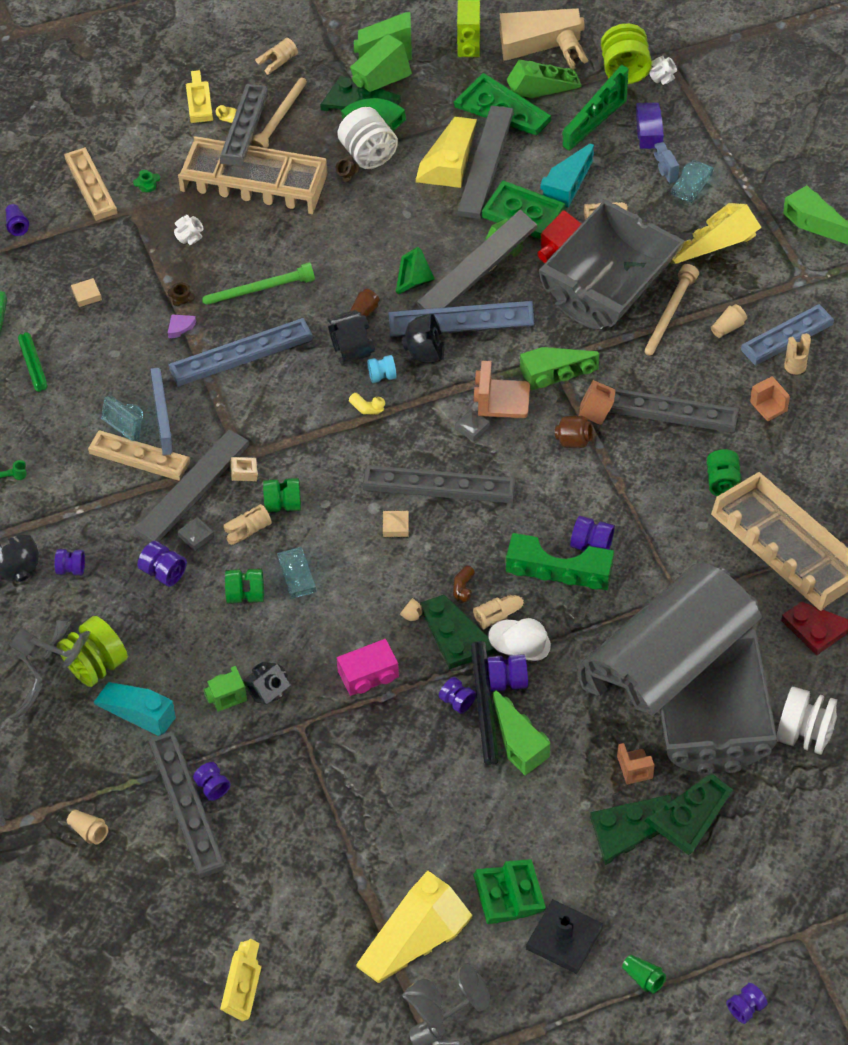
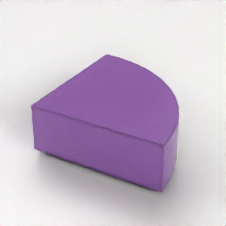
(180, 324)

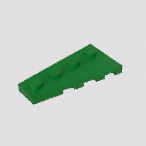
(488, 92)
(598, 109)

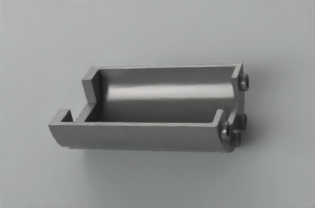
(672, 638)

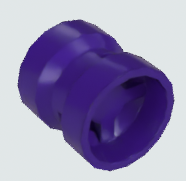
(69, 562)
(457, 695)
(211, 780)
(746, 1003)

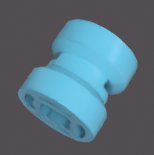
(382, 369)

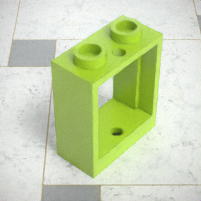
(468, 28)

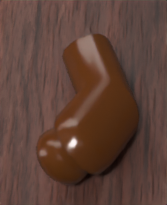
(460, 591)

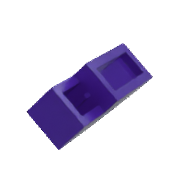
(649, 124)

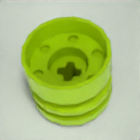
(626, 46)
(100, 651)

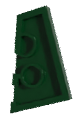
(347, 92)
(453, 631)
(691, 813)
(624, 826)

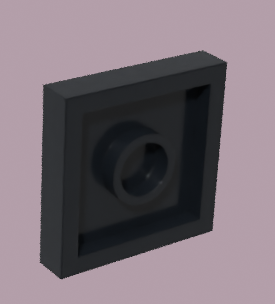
(564, 936)

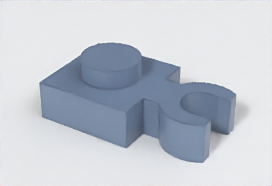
(667, 163)

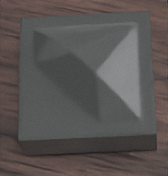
(472, 425)
(196, 534)

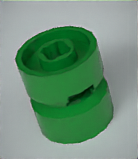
(723, 471)
(282, 495)
(235, 586)

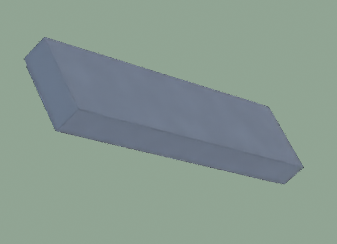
(776, 339)
(161, 411)

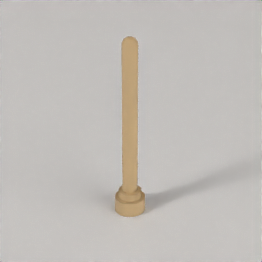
(261, 139)
(687, 275)

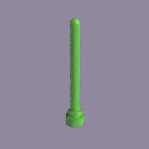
(304, 273)

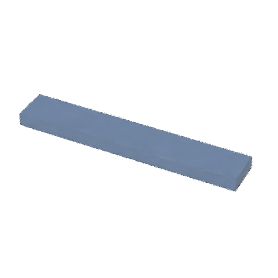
(468, 317)
(240, 352)

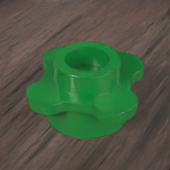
(146, 181)

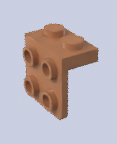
(500, 397)

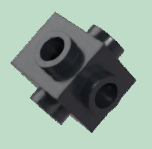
(267, 682)

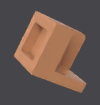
(769, 398)
(597, 402)
(635, 765)

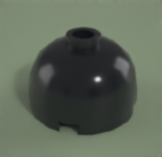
(423, 339)
(18, 558)

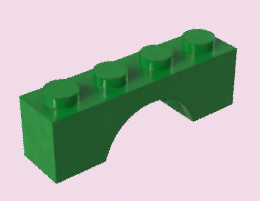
(588, 569)

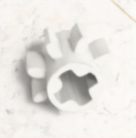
(663, 70)
(188, 229)

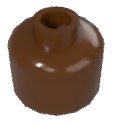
(574, 432)

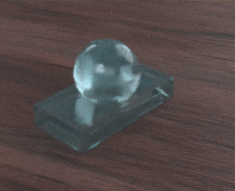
(692, 180)
(124, 418)
(296, 572)

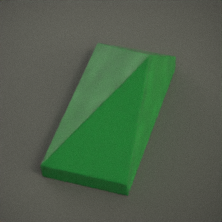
(413, 271)

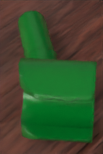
(17, 472)

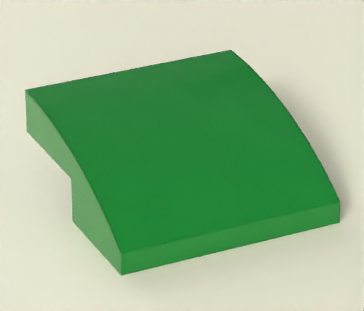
(509, 891)

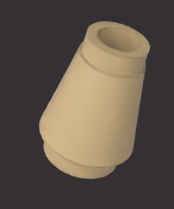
(730, 320)
(88, 827)

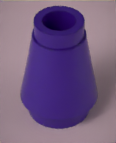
(16, 221)

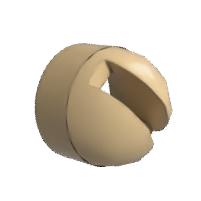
(412, 610)

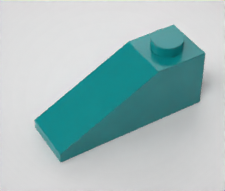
(568, 175)
(138, 706)

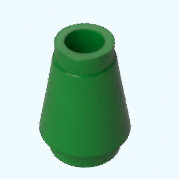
(645, 974)

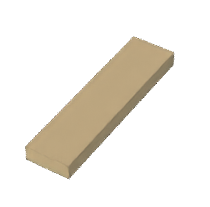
(90, 184)
(138, 455)

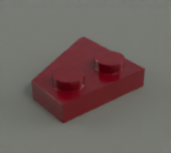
(815, 627)

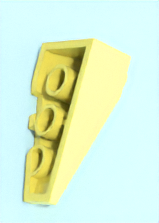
(449, 155)
(725, 228)
(420, 923)

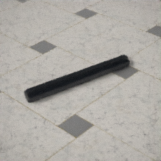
(484, 703)

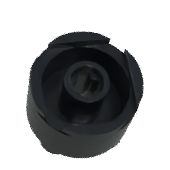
(350, 336)

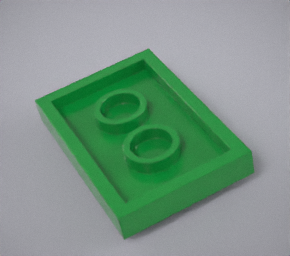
(511, 198)

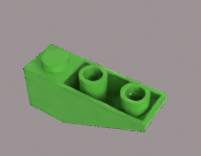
(538, 79)
(813, 214)
(552, 365)
(521, 741)

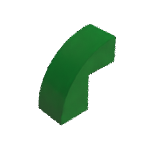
(389, 111)

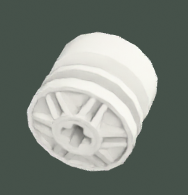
(367, 137)
(806, 720)

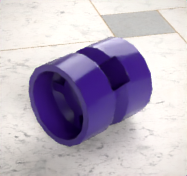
(588, 533)
(162, 563)
(507, 672)

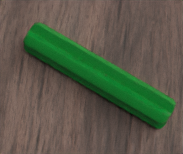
(32, 362)

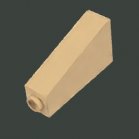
(536, 30)

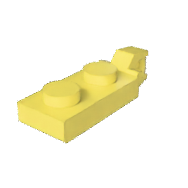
(199, 99)
(242, 981)

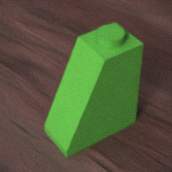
(397, 27)
(381, 65)

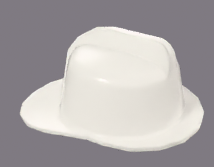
(520, 637)

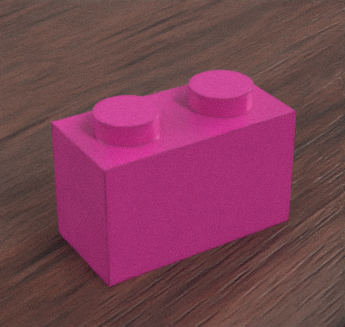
(368, 667)

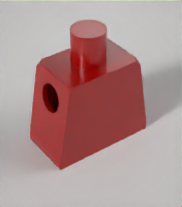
(556, 234)

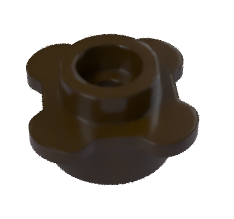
(342, 166)
(180, 294)

